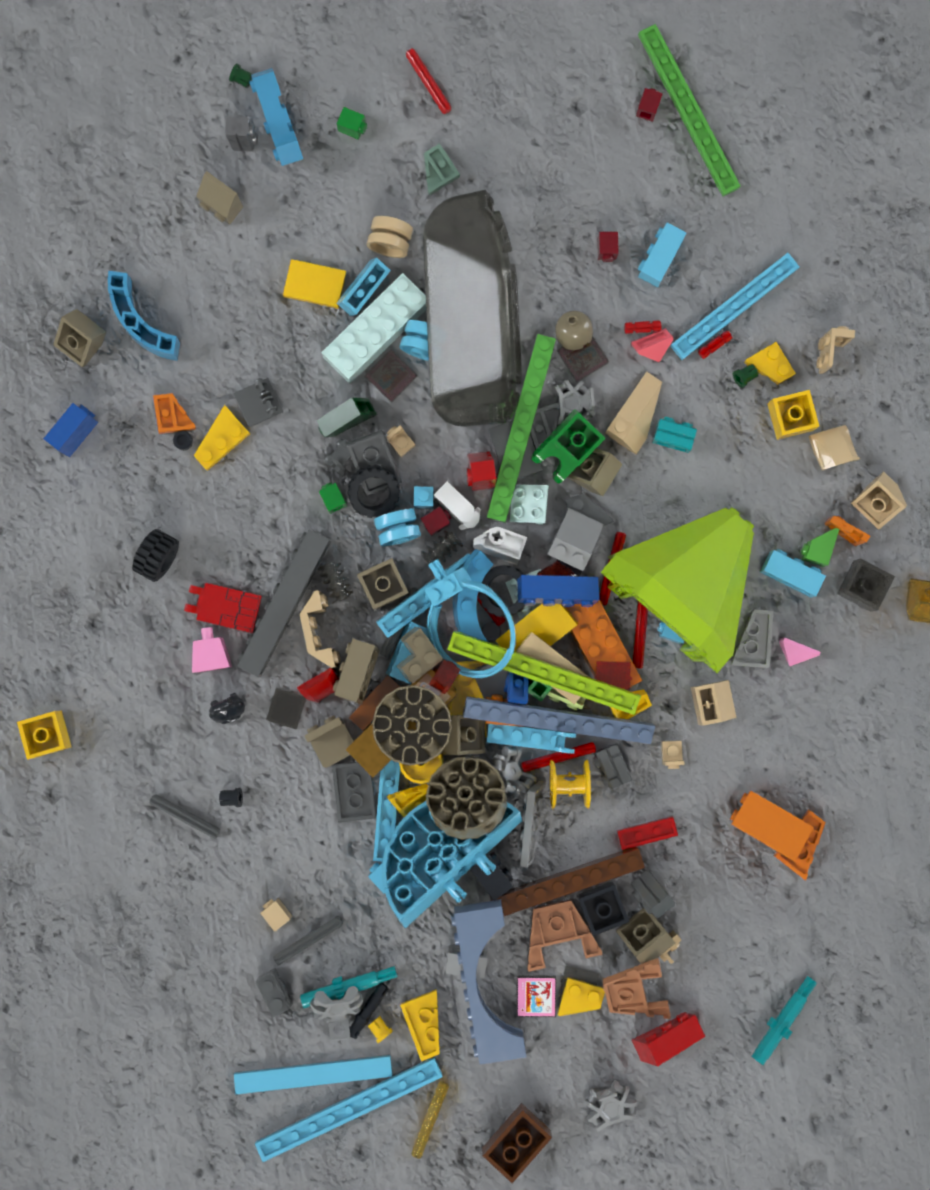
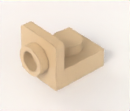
(400, 440)
(672, 754)
(676, 939)

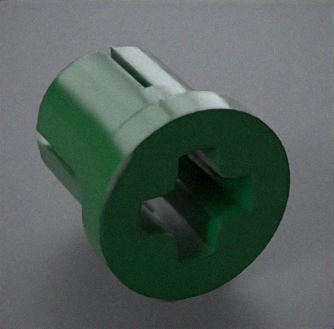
(240, 76)
(745, 375)

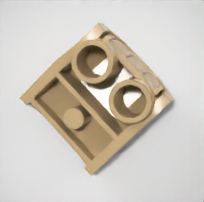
(833, 447)

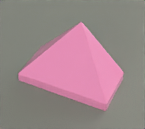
(796, 652)

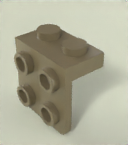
(330, 741)

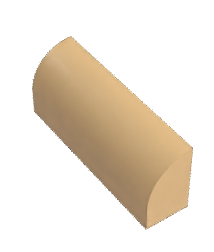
(538, 649)

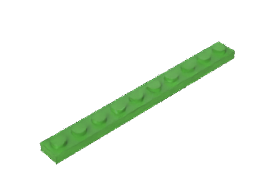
(689, 110)
(521, 428)

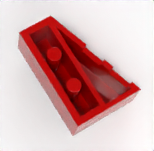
(481, 471)
(668, 1039)

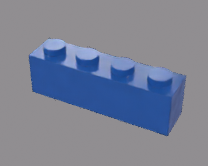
(558, 590)

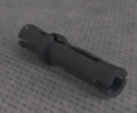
(362, 1018)

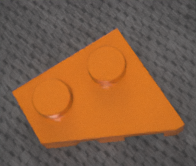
(171, 415)
(847, 531)

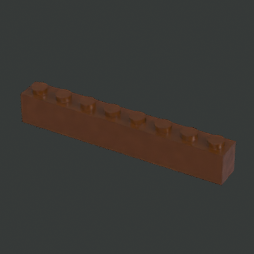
(571, 880)

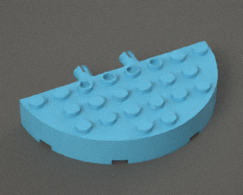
(427, 862)

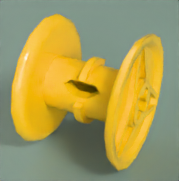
(580, 785)

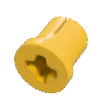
(379, 1029)

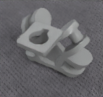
(573, 400)
(511, 771)
(337, 1011)
(611, 1108)

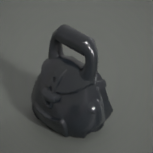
(227, 710)

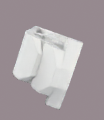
(457, 506)
(508, 547)

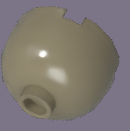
(574, 330)

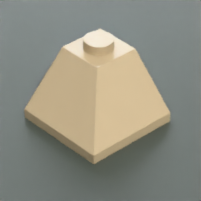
(880, 500)

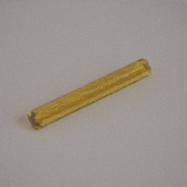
(430, 1119)

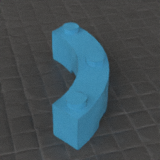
(277, 118)
(122, 302)
(465, 601)

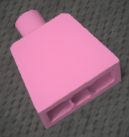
(209, 653)

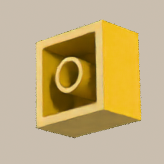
(793, 414)
(44, 734)

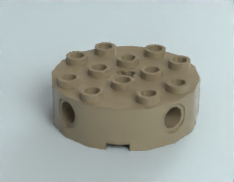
(392, 725)
(471, 815)

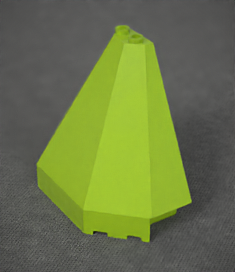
(691, 581)

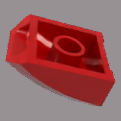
(319, 686)

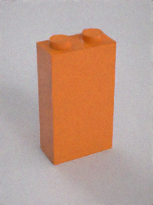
(771, 825)

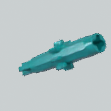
(339, 986)
(780, 1026)

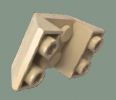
(315, 605)

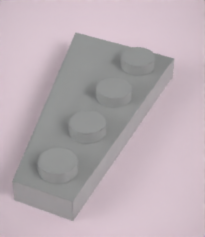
(531, 824)

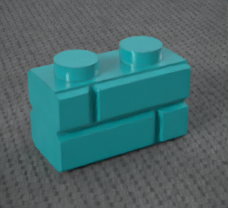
(674, 435)

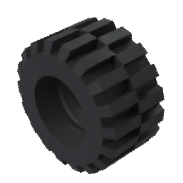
(155, 555)

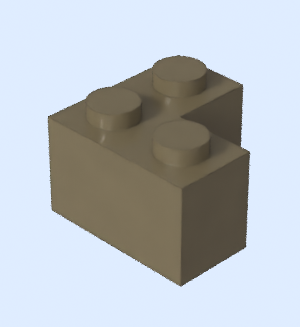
(422, 656)

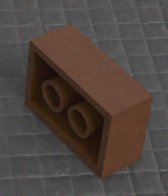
(516, 1143)

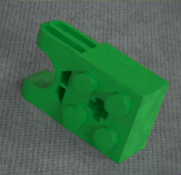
(570, 452)

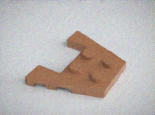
(555, 925)
(627, 994)

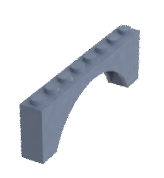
(494, 1038)

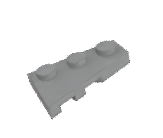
(755, 643)

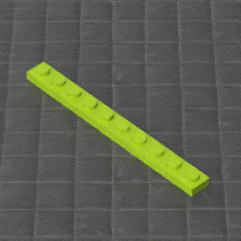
(545, 673)

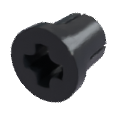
(231, 797)

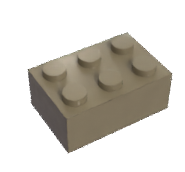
(356, 671)

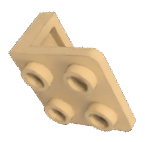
(834, 337)

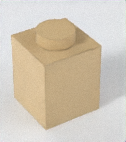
(275, 914)

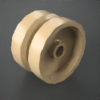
(389, 236)

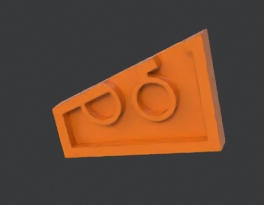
(805, 857)

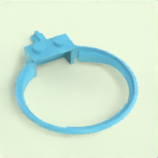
(447, 587)

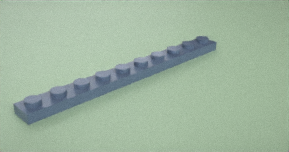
(558, 720)

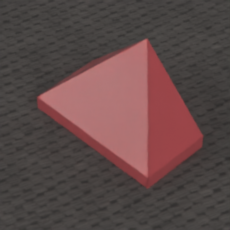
(653, 345)

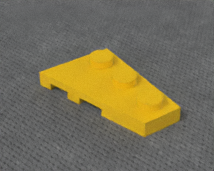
(221, 439)
(422, 1020)

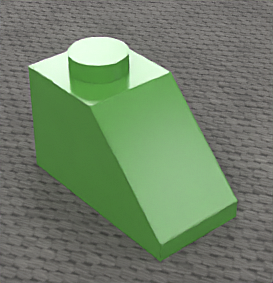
(819, 550)

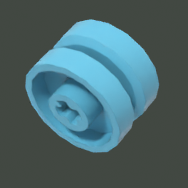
(417, 340)
(397, 527)

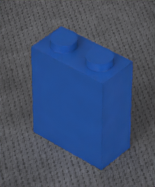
(71, 429)

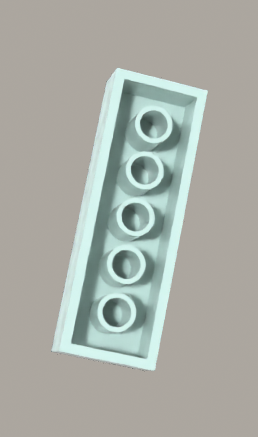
(375, 328)

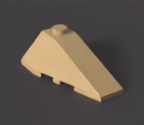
(635, 417)

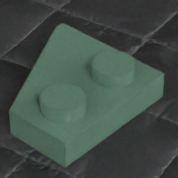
(439, 169)

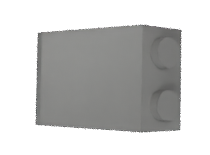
(575, 539)

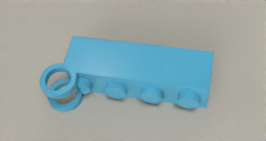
(529, 737)

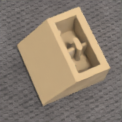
(713, 703)

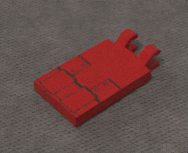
(225, 607)

